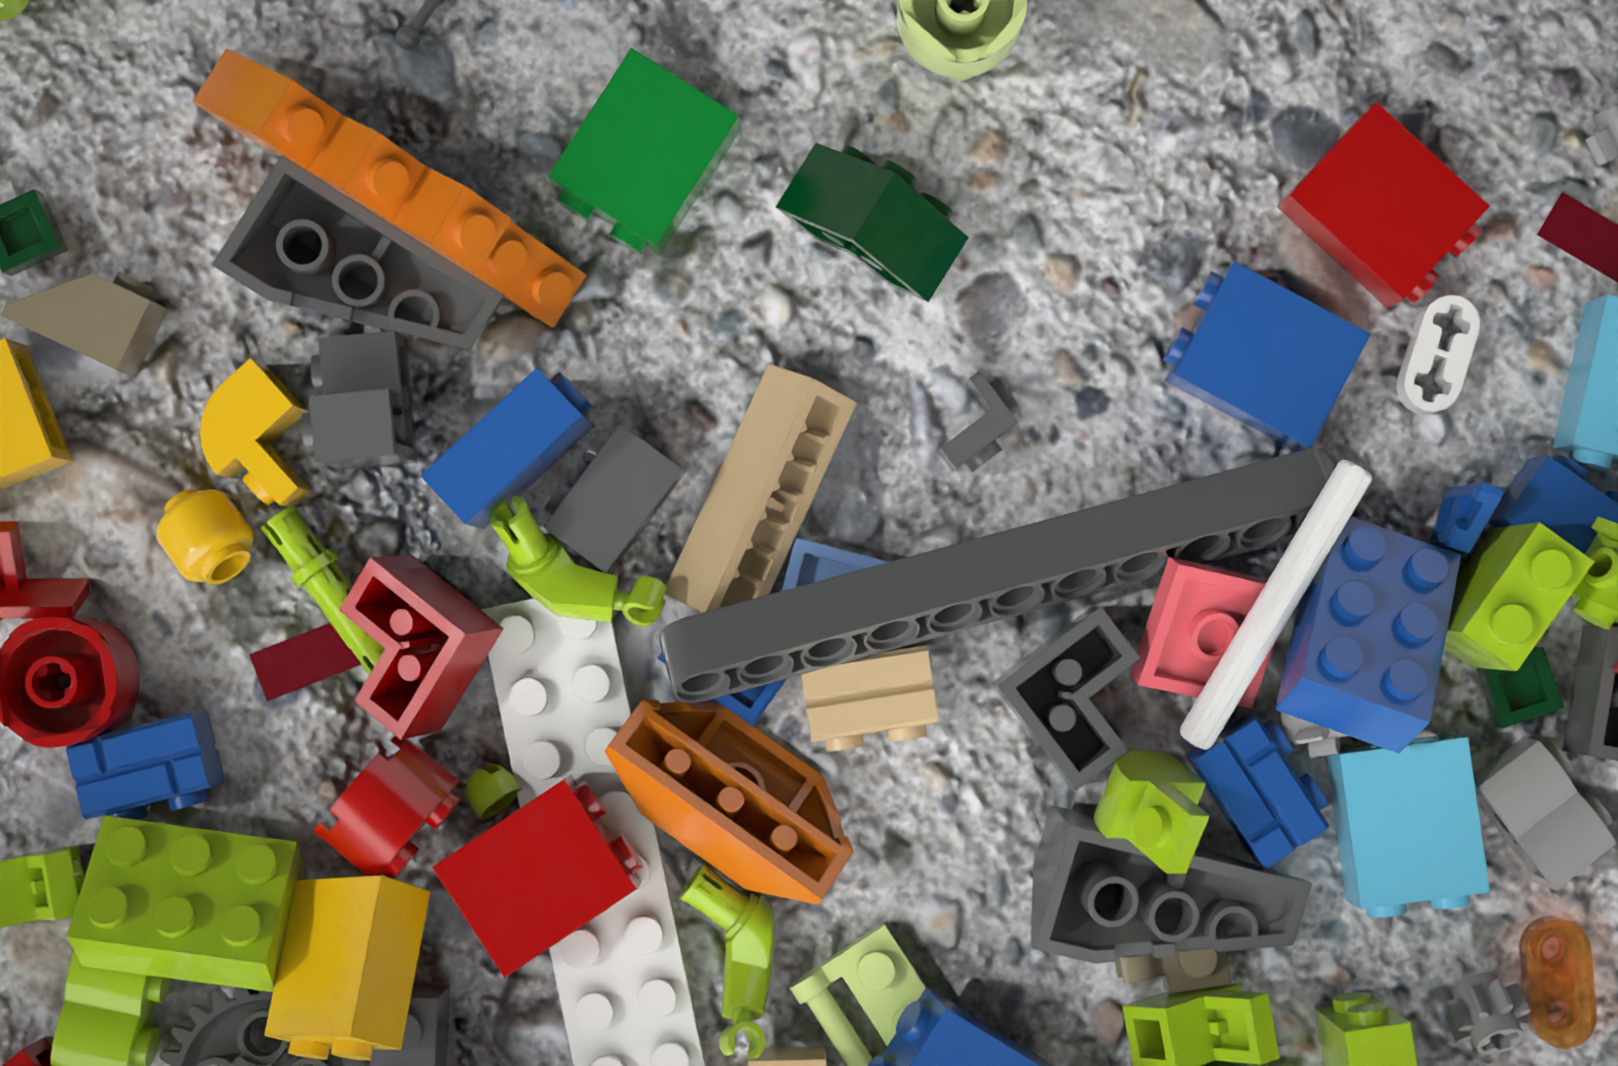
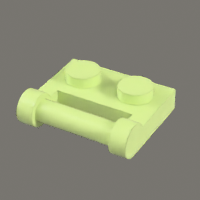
(878, 978)

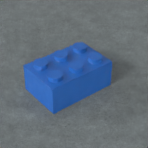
(1371, 636)

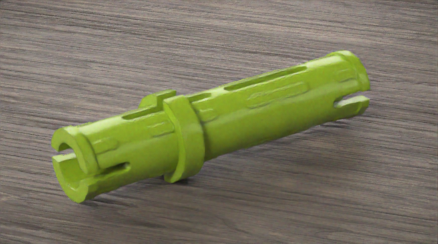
(321, 577)

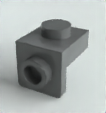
(978, 441)

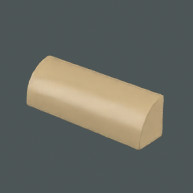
(761, 491)

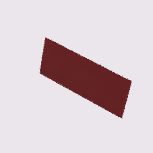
(1583, 235)
(302, 661)

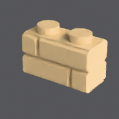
(871, 696)

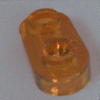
(1561, 978)

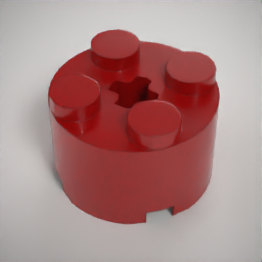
(101, 675)
(388, 809)

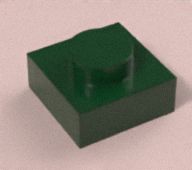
(28, 233)
(1521, 693)

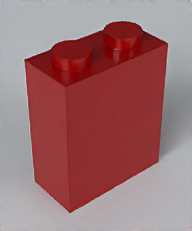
(1385, 208)
(540, 874)

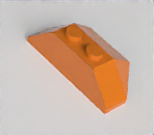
(732, 797)

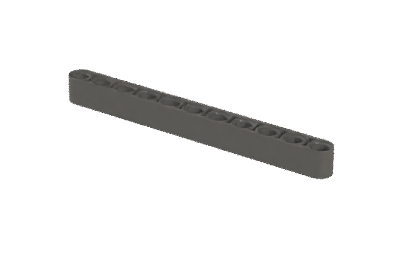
(991, 577)

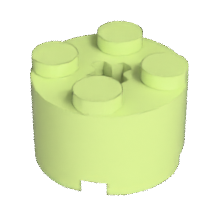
(961, 42)

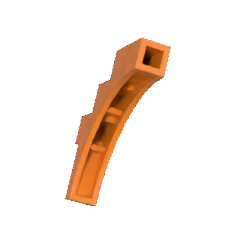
(390, 184)

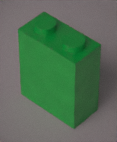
(644, 154)

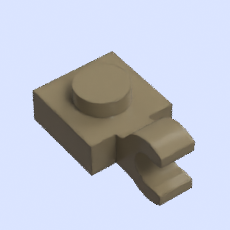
(1179, 973)

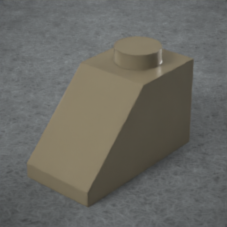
(95, 318)

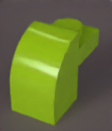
(1154, 807)
(40, 885)
(1201, 1027)

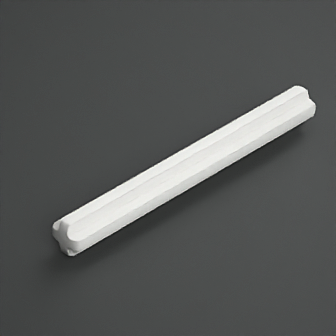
(1275, 604)

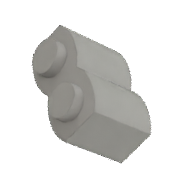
(1542, 812)

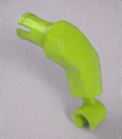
(560, 585)
(748, 954)

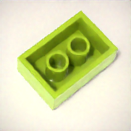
(186, 903)

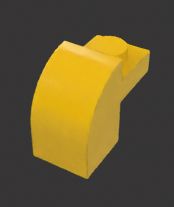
(241, 426)

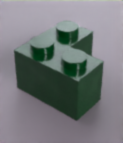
(874, 217)

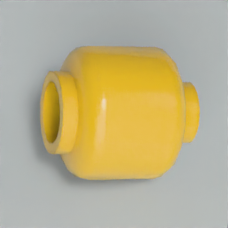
(205, 536)

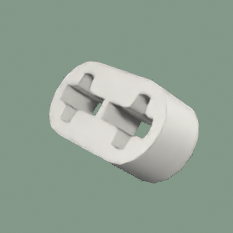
(1424, 350)

